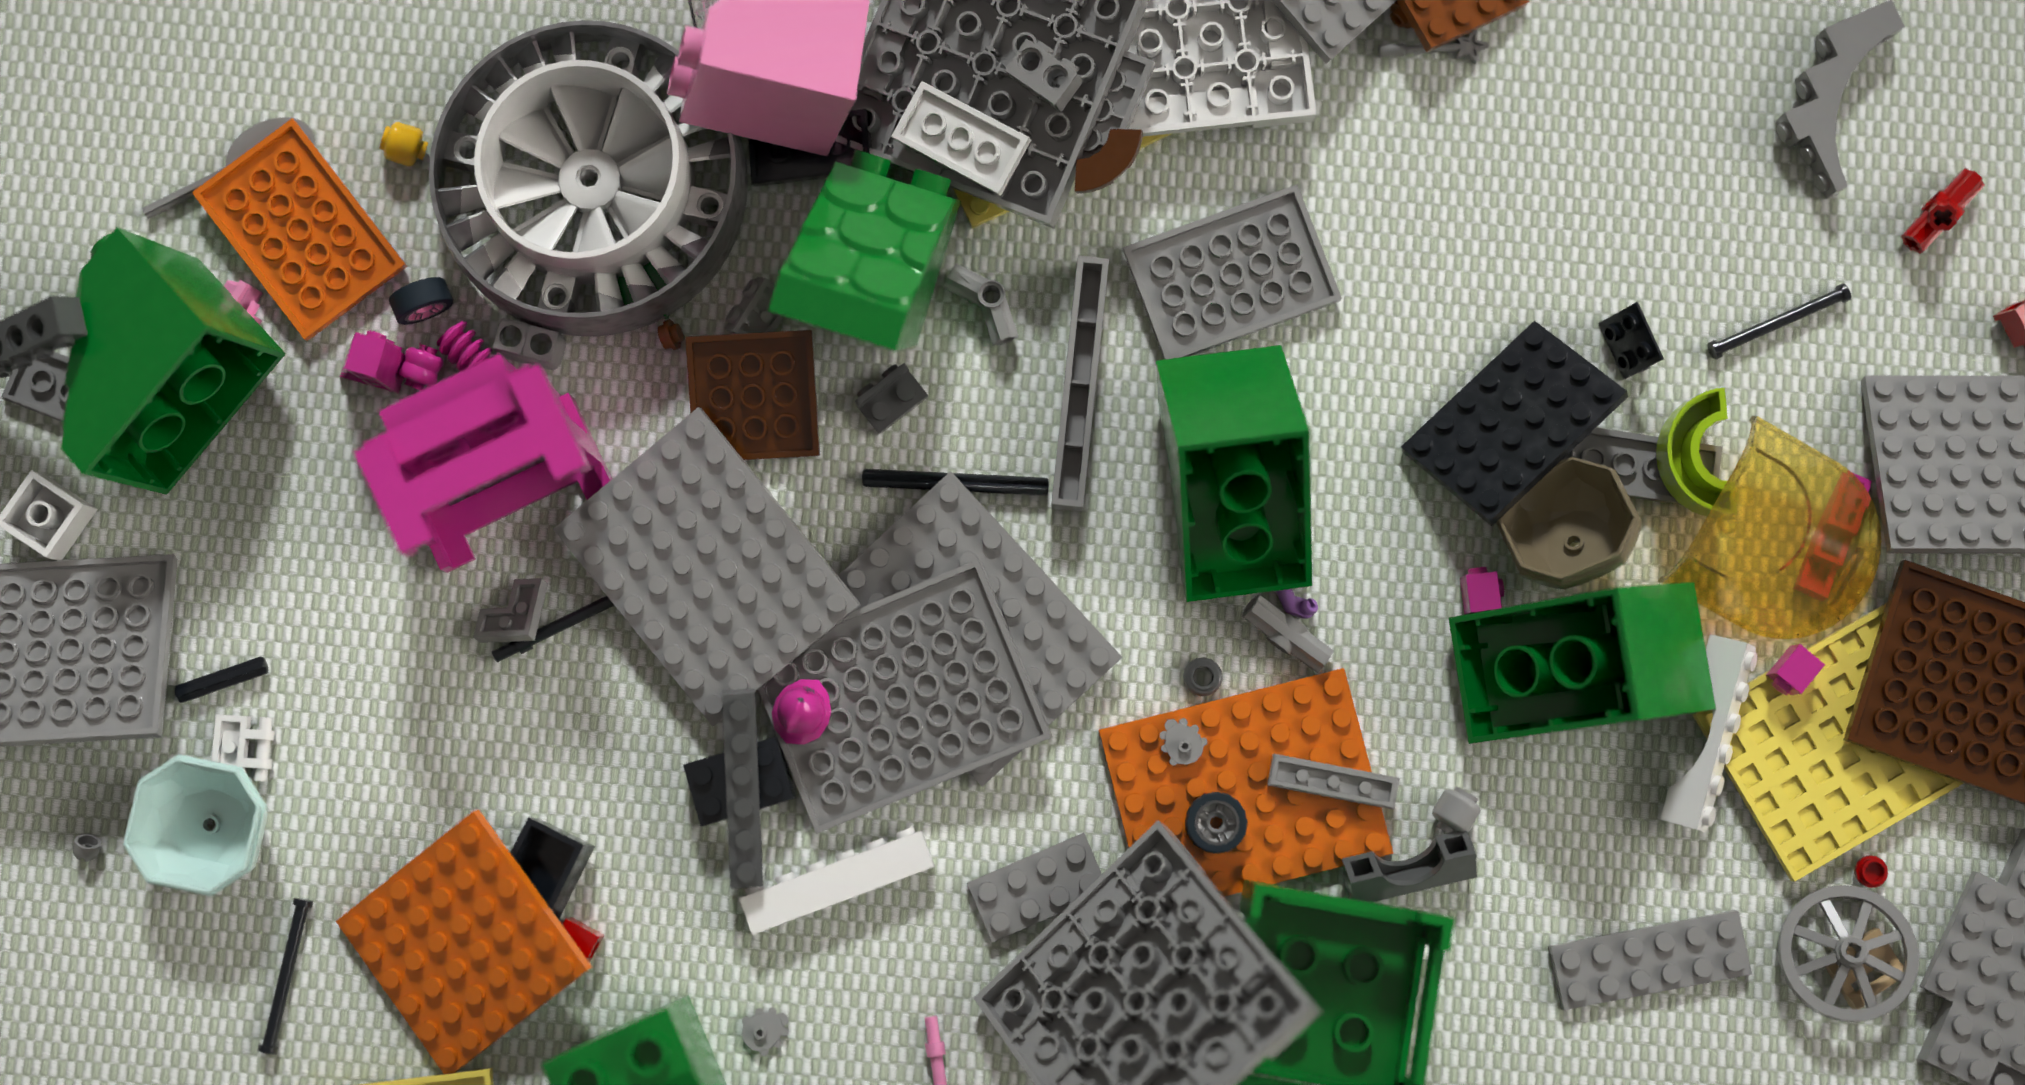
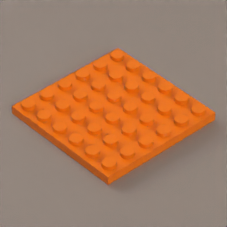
(463, 943)

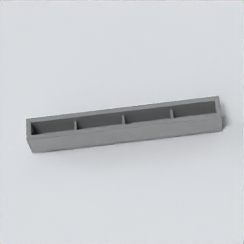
(1080, 383)

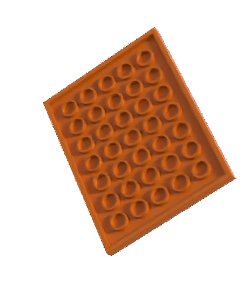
(1286, 829)

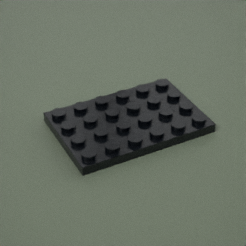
(1514, 422)

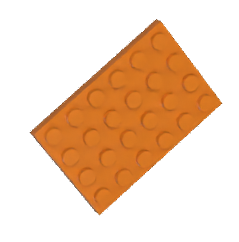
(299, 229)

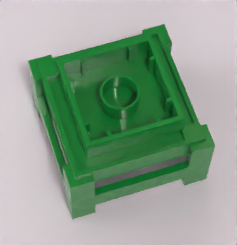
(1363, 975)

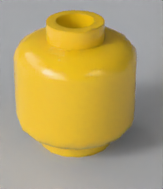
(403, 144)

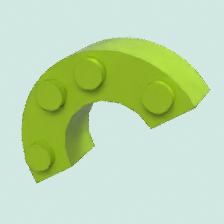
(1679, 453)

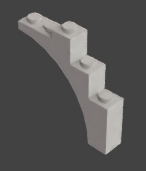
(1822, 86)

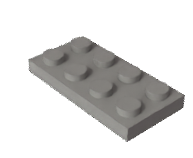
(1034, 887)

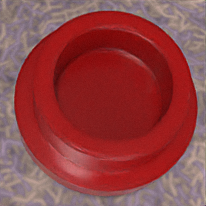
(1871, 871)

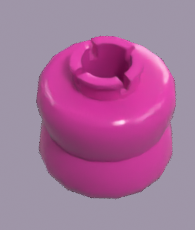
(421, 367)

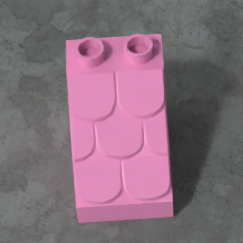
(772, 70)

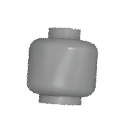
(1456, 810)

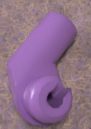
(1296, 605)

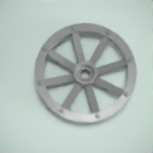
(1846, 962)

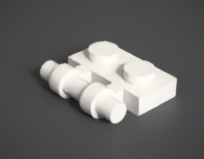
(232, 743)

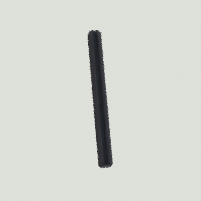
(972, 482)

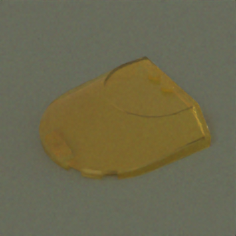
(1785, 540)

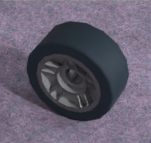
(1231, 829)

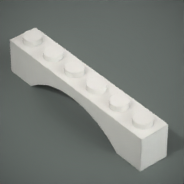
(1693, 797)

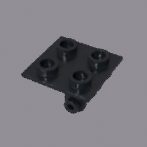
(1631, 341)

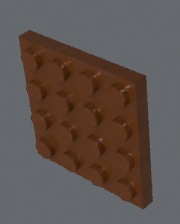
(757, 391)

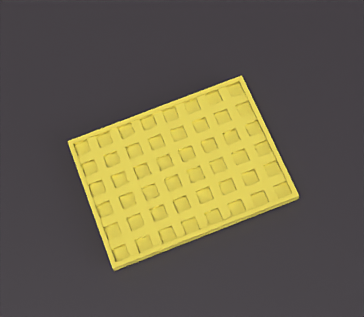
(1799, 775)

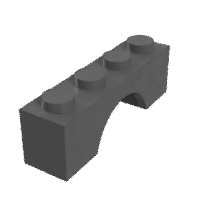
(1444, 862)

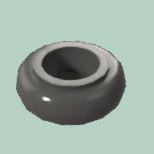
(1199, 690)

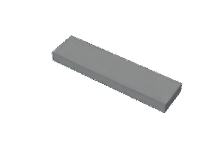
(1333, 781)

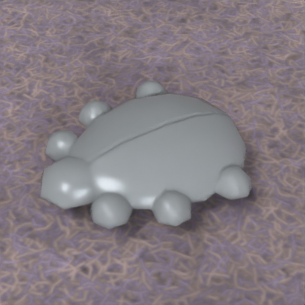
(1182, 742)
(764, 1030)

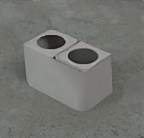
(528, 331)

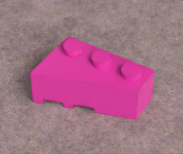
(374, 361)

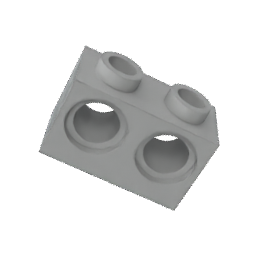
(1040, 80)

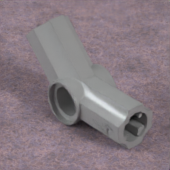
(996, 315)

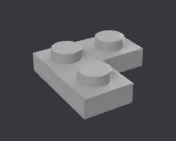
(517, 621)

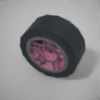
(421, 300)

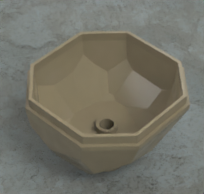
(1571, 505)

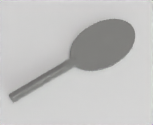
(240, 146)

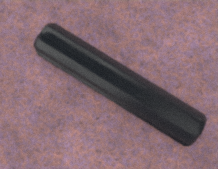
(221, 679)

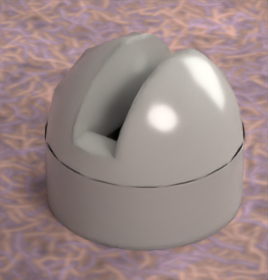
(86, 846)

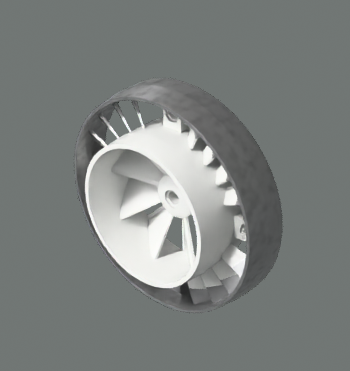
(639, 156)

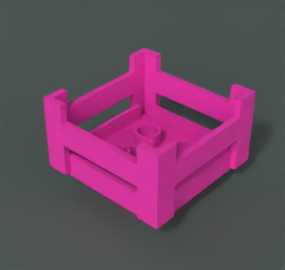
(468, 436)

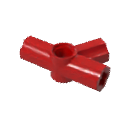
(1942, 210)

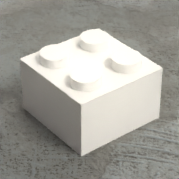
(46, 516)

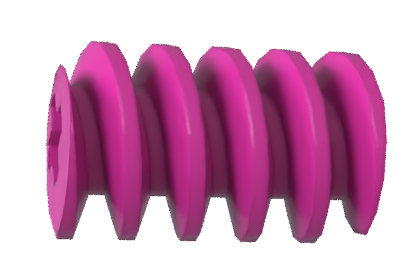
(461, 348)

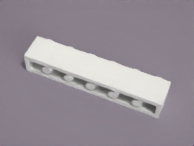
(836, 882)

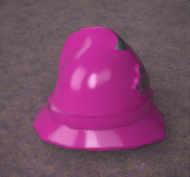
(801, 712)

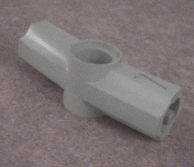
(1287, 633)

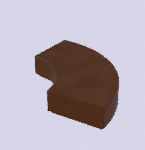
(1110, 162)

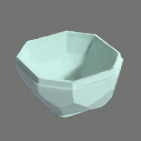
(170, 829)

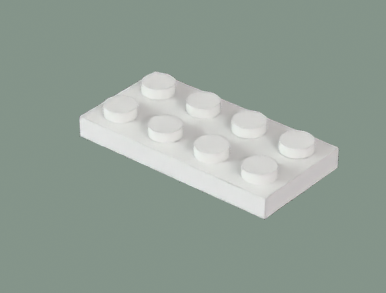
(961, 138)

